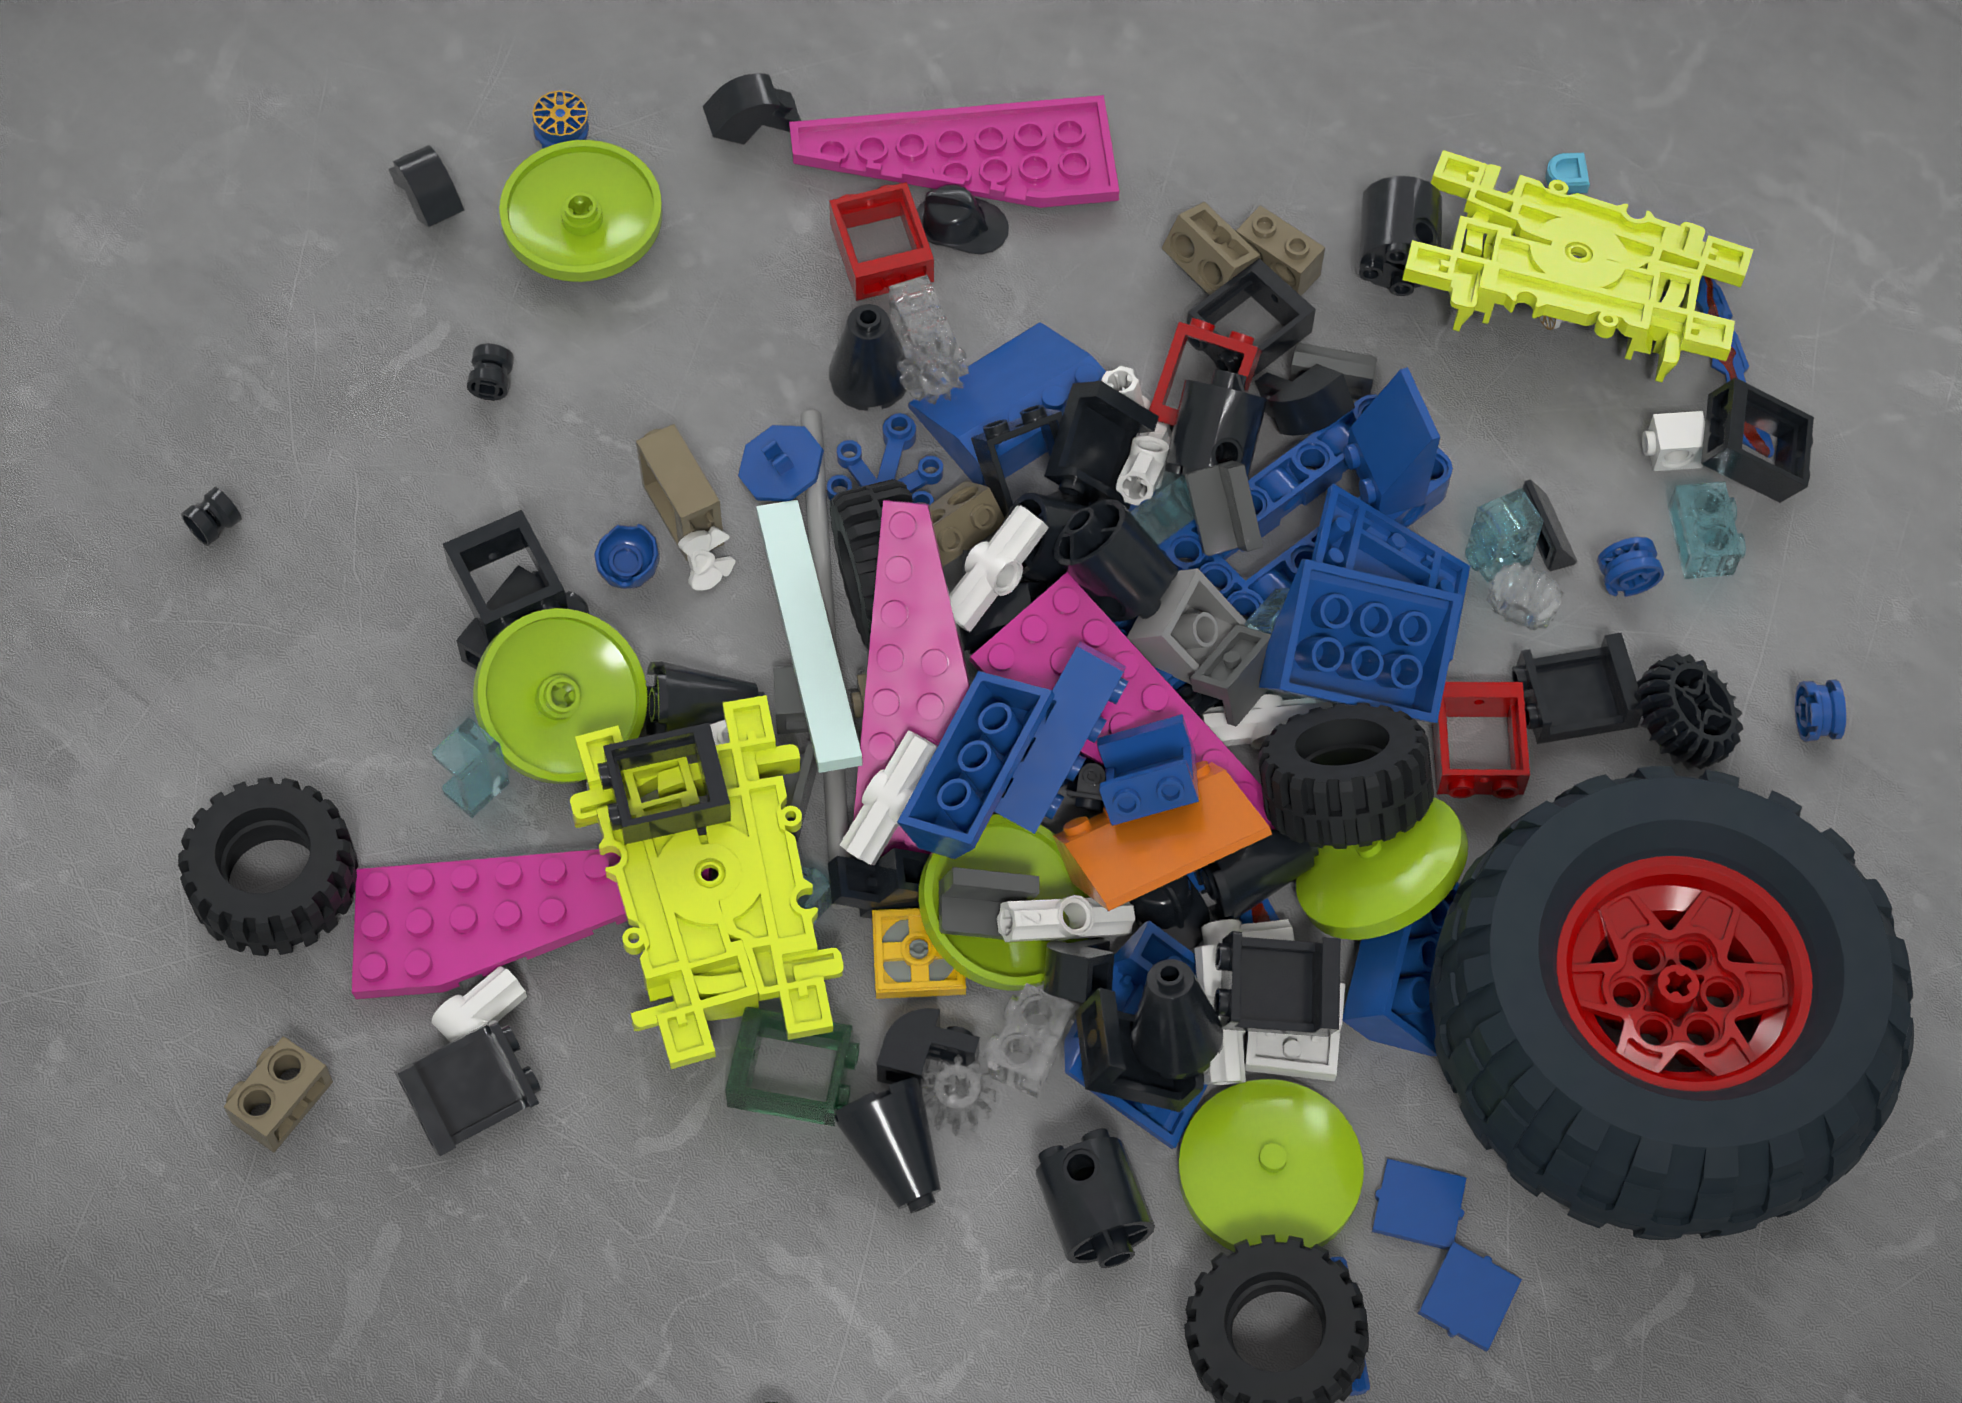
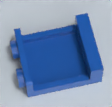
(1148, 770)

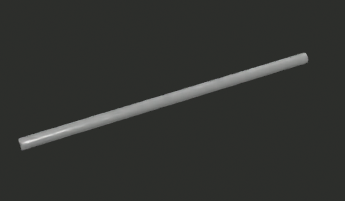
(819, 546)

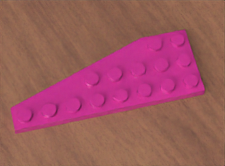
(1002, 152)
(1042, 640)
(914, 648)
(465, 918)

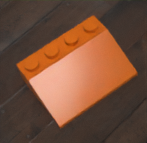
(1151, 851)

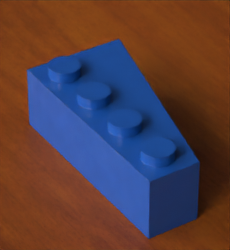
(1054, 750)

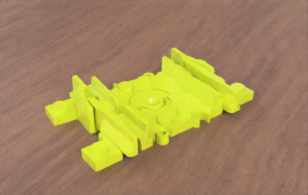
(1612, 284)
(723, 938)

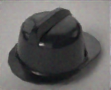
(961, 221)
(1176, 910)

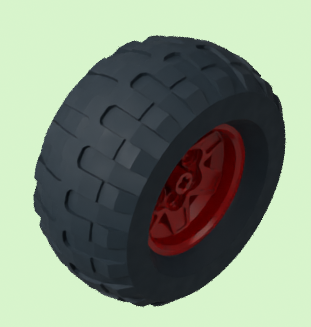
(1777, 935)

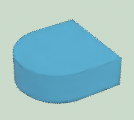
(1570, 169)

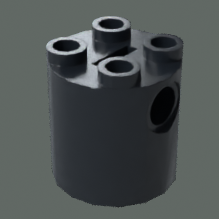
(1391, 217)
(1215, 424)
(1054, 512)
(1114, 560)
(1098, 1215)

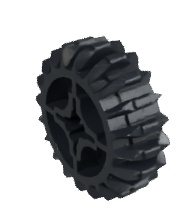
(1688, 711)

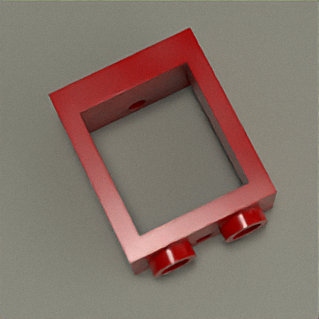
(876, 275)
(1203, 332)
(1483, 700)

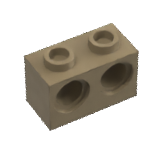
(1208, 247)
(1284, 248)
(964, 519)
(288, 1098)

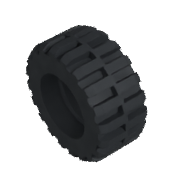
(856, 535)
(1346, 775)
(251, 818)
(1264, 1270)

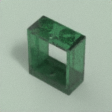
(770, 1024)

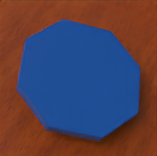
(781, 463)

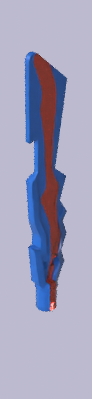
(1713, 302)

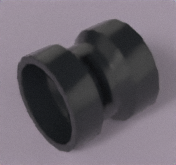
(490, 372)
(211, 516)

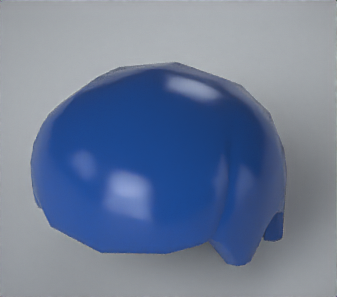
(627, 556)

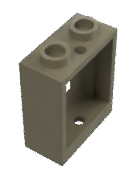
(677, 484)

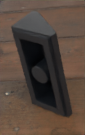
(1552, 539)

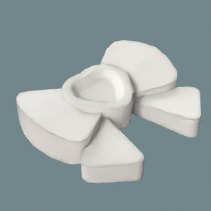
(705, 569)

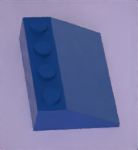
(1018, 375)
(1362, 641)

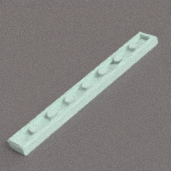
(809, 637)

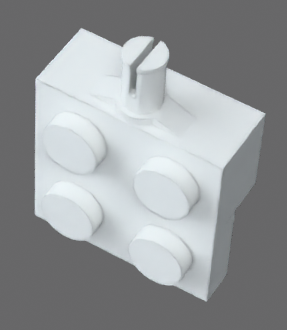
(1295, 1054)

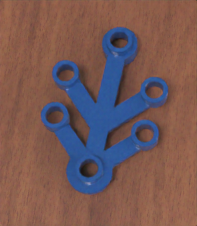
(895, 444)

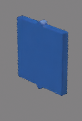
(1419, 1204)
(1469, 1296)

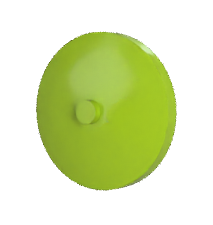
(581, 210)
(555, 681)
(1008, 850)
(1386, 884)
(1270, 1164)

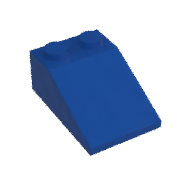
(1394, 447)

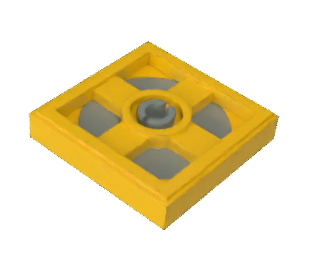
(907, 959)

